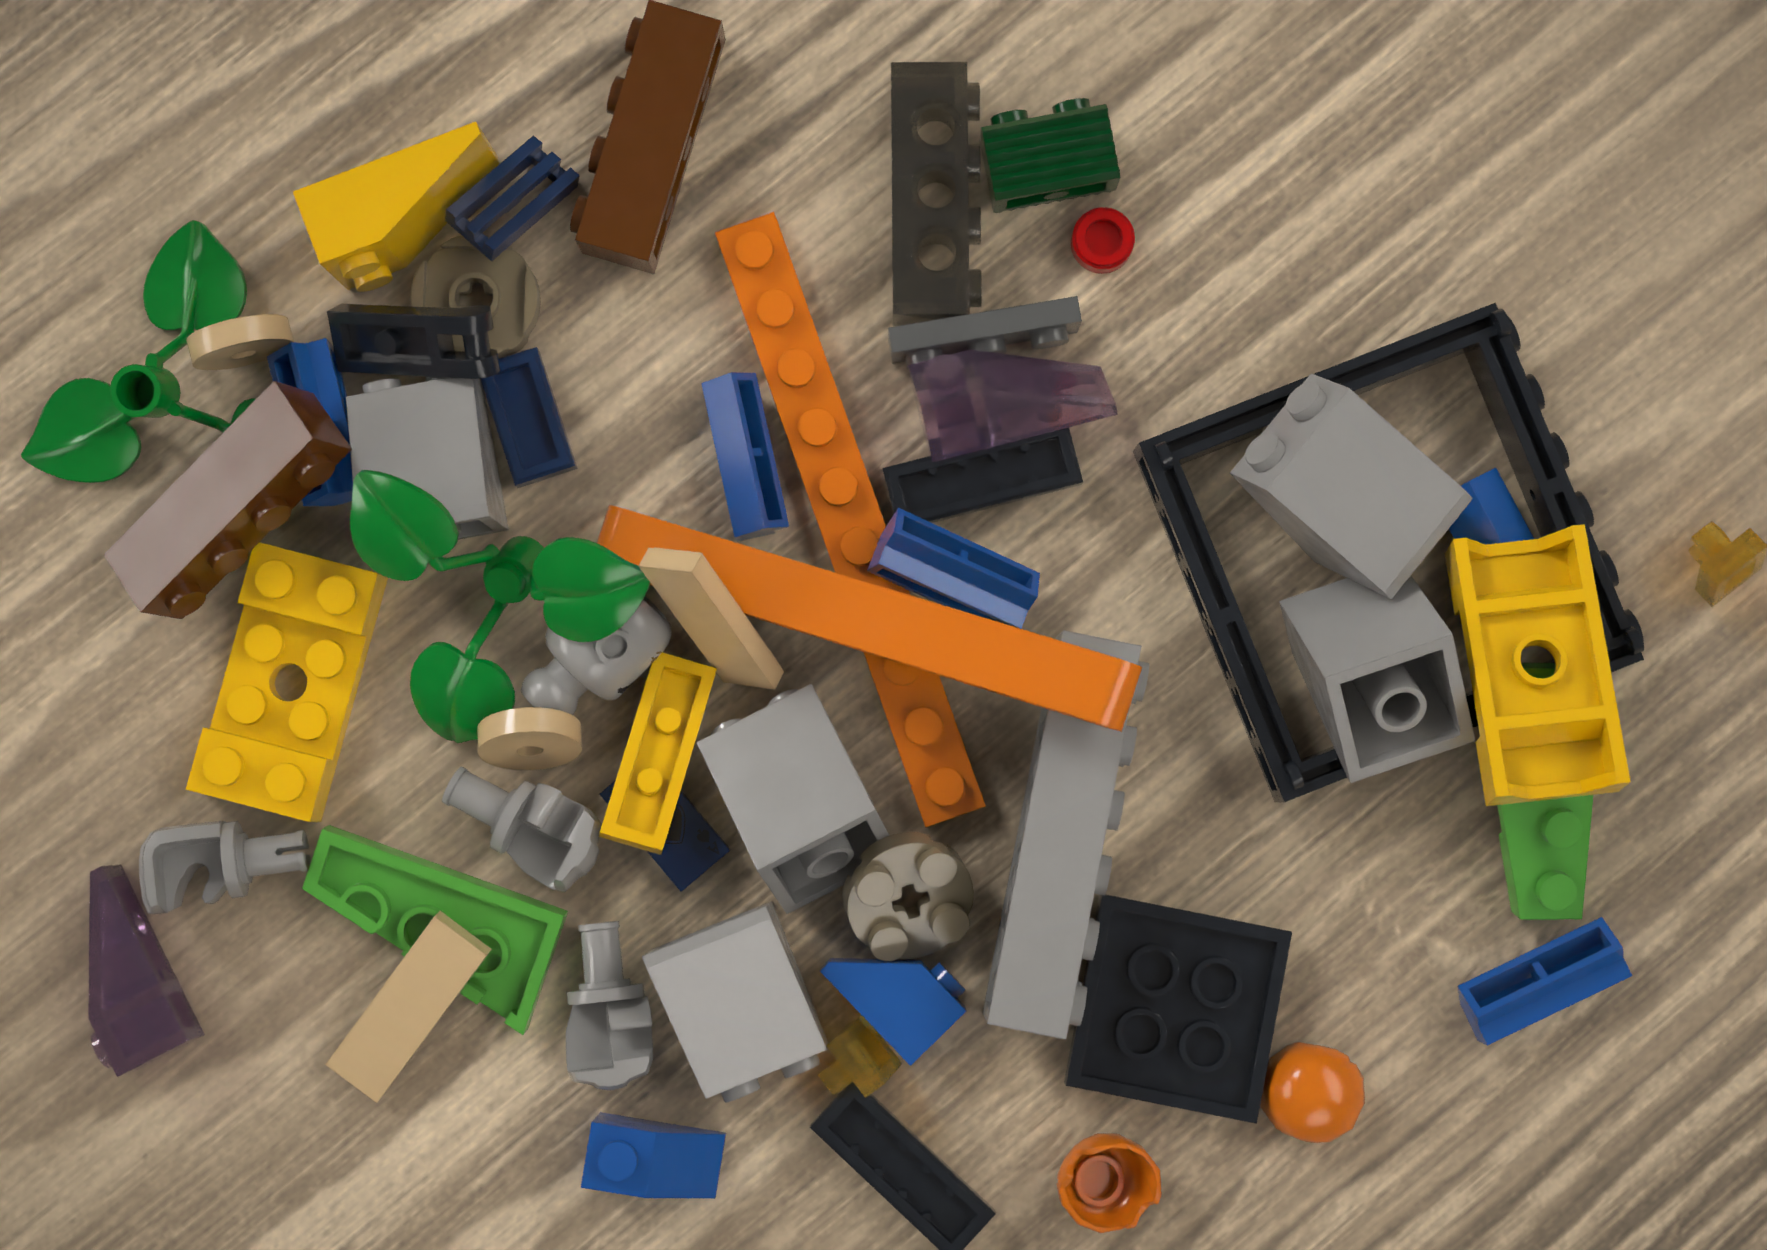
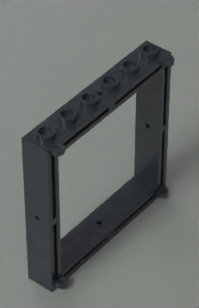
(1534, 454)

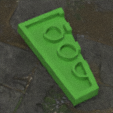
(1546, 849)
(401, 894)

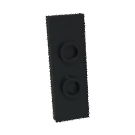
(984, 477)
(903, 1169)

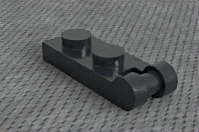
(413, 340)

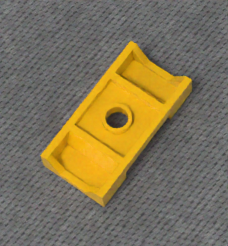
(1538, 733)
(275, 749)

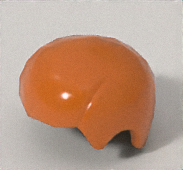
(1312, 1092)
(1108, 1182)

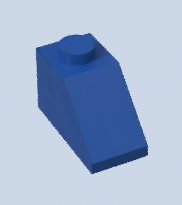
(900, 999)
(652, 1158)

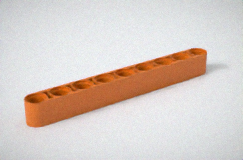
(896, 624)

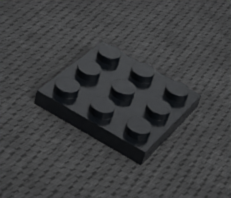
(1179, 1008)

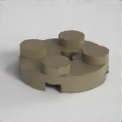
(506, 278)
(923, 927)

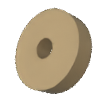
(238, 341)
(529, 738)

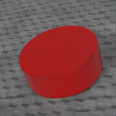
(1102, 240)

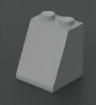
(436, 440)
(1349, 486)
(1379, 674)
(793, 796)
(738, 1003)

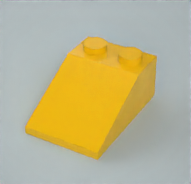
(391, 207)

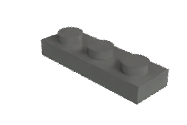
(990, 331)

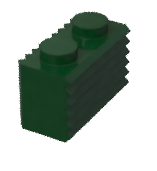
(1049, 155)

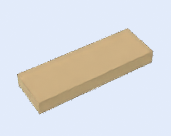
(711, 617)
(408, 1006)

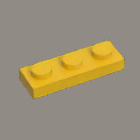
(657, 753)

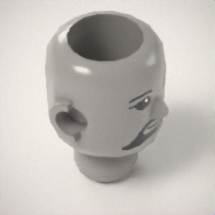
(602, 665)

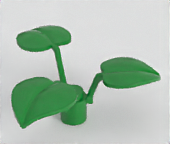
(86, 420)
(582, 585)

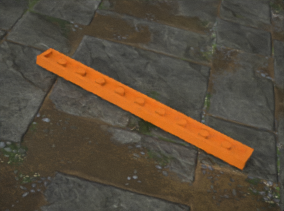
(843, 502)

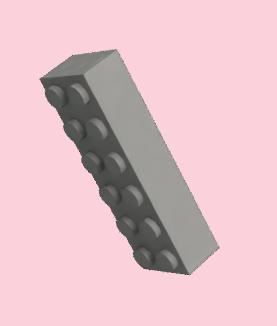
(1060, 864)

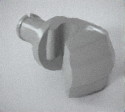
(535, 824)
(176, 852)
(609, 1017)

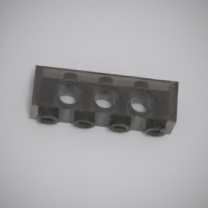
(921, 95)

